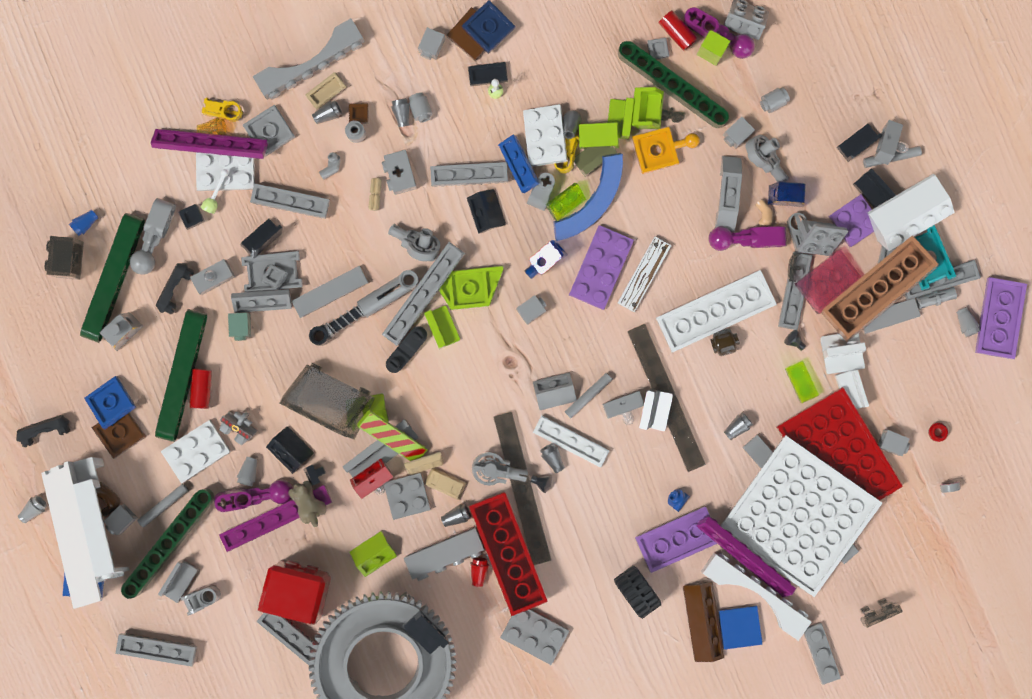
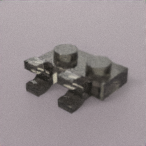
(873, 617)

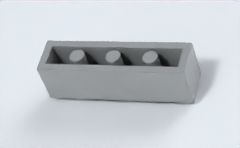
(444, 553)

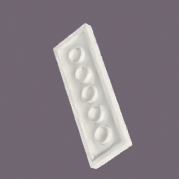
(716, 311)

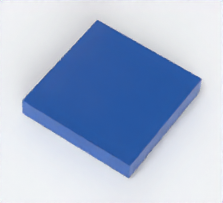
(110, 402)
(740, 627)

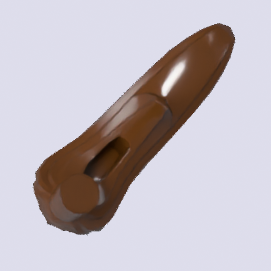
(110, 498)

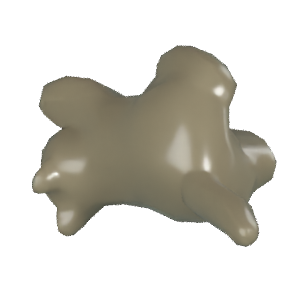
(308, 506)

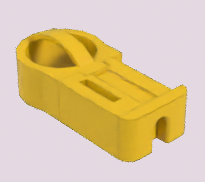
(219, 109)
(571, 145)

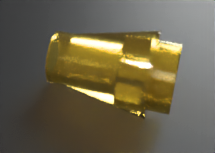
(214, 126)

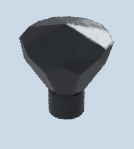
(794, 339)
(543, 482)

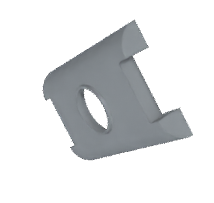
(257, 267)

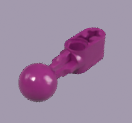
(741, 45)
(757, 237)
(276, 492)

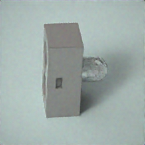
(890, 143)
(212, 277)
(624, 406)

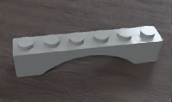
(343, 39)

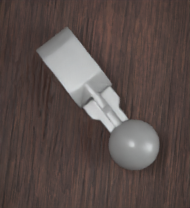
(155, 228)

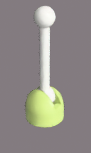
(497, 93)
(210, 204)

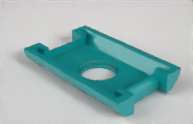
(932, 242)

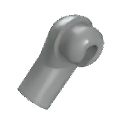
(333, 166)

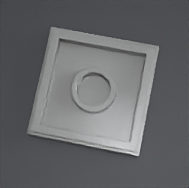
(270, 127)

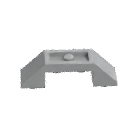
(729, 193)

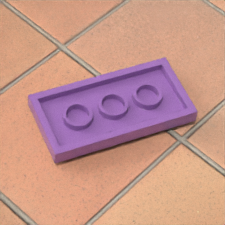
(601, 267)
(1001, 318)
(674, 540)

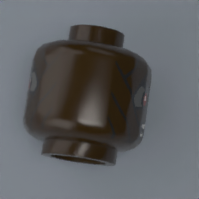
(724, 342)

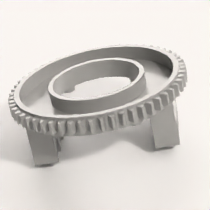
(368, 617)

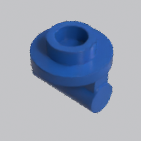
(677, 499)

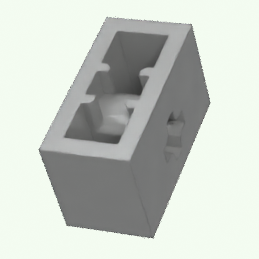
(400, 161)

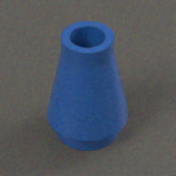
(83, 222)

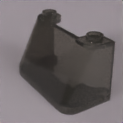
(327, 401)

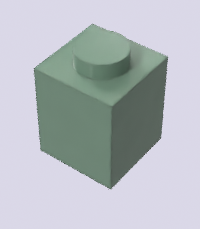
(239, 326)

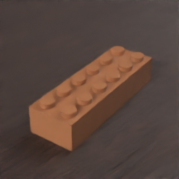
(879, 288)

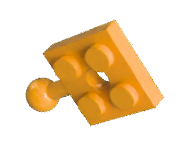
(662, 139)

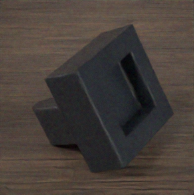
(313, 474)

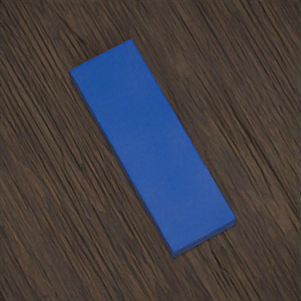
(518, 163)

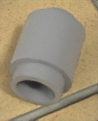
(774, 100)
(420, 107)
(355, 137)

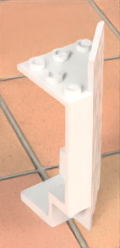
(80, 528)

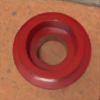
(943, 435)

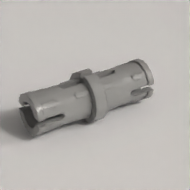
(936, 298)

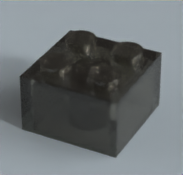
(64, 257)

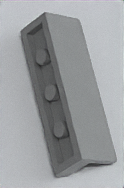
(375, 452)

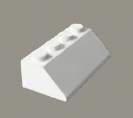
(910, 212)

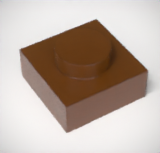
(358, 112)

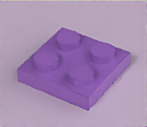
(855, 218)

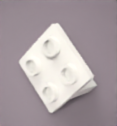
(842, 355)

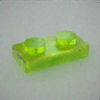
(565, 201)
(801, 382)

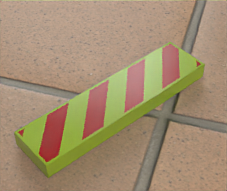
(391, 436)

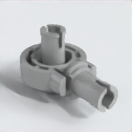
(765, 156)
(417, 243)
(494, 470)

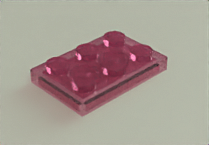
(827, 281)

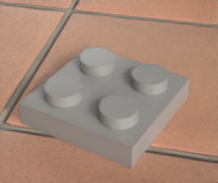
(407, 496)

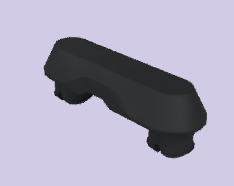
(180, 271)
(406, 349)
(57, 423)

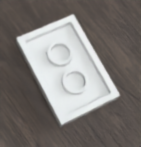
(545, 135)
(209, 169)
(195, 451)

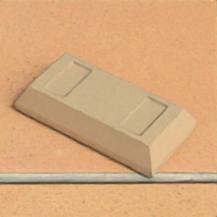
(325, 90)
(424, 463)
(445, 483)

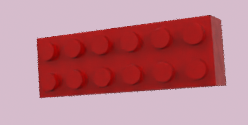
(508, 554)

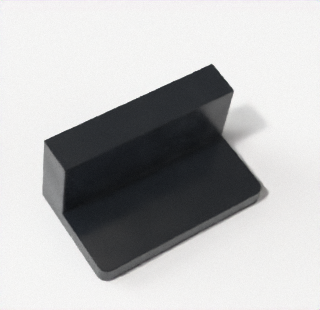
(858, 142)
(873, 188)
(486, 210)
(261, 238)
(289, 449)
(426, 632)

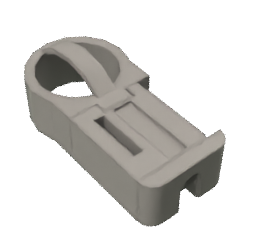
(796, 234)

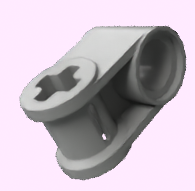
(540, 195)
(197, 600)

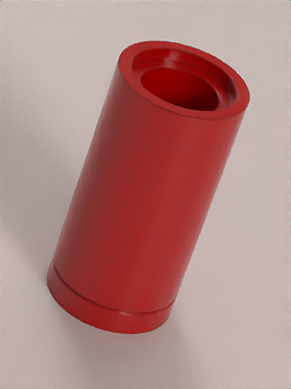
(677, 30)
(200, 389)

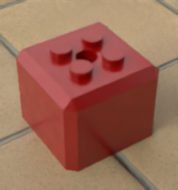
(295, 592)

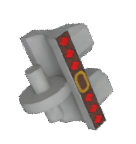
(239, 424)

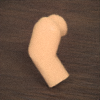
(767, 213)

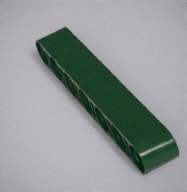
(668, 75)
(112, 277)
(181, 375)
(159, 547)

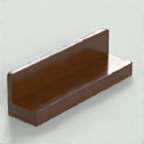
(703, 622)

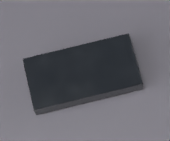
(486, 73)

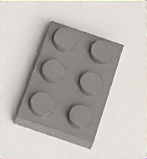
(535, 635)

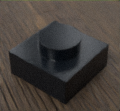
(191, 216)

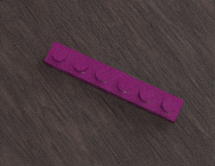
(209, 143)
(267, 522)
(746, 557)

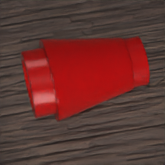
(479, 569)

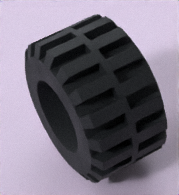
(637, 592)

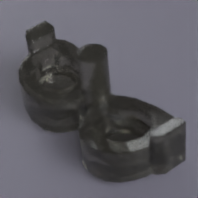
(676, 117)
(791, 267)

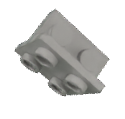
(746, 19)
(820, 237)

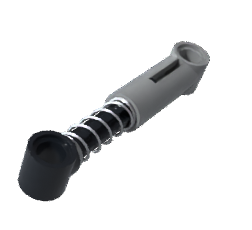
(366, 307)

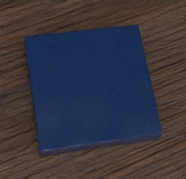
(488, 26)

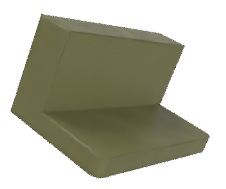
(591, 158)

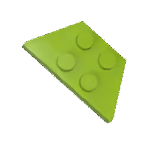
(471, 287)

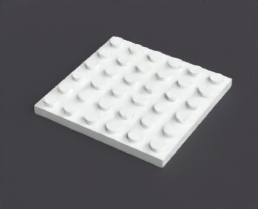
(800, 515)

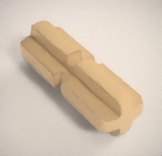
(375, 190)

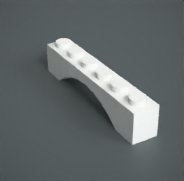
(788, 619)

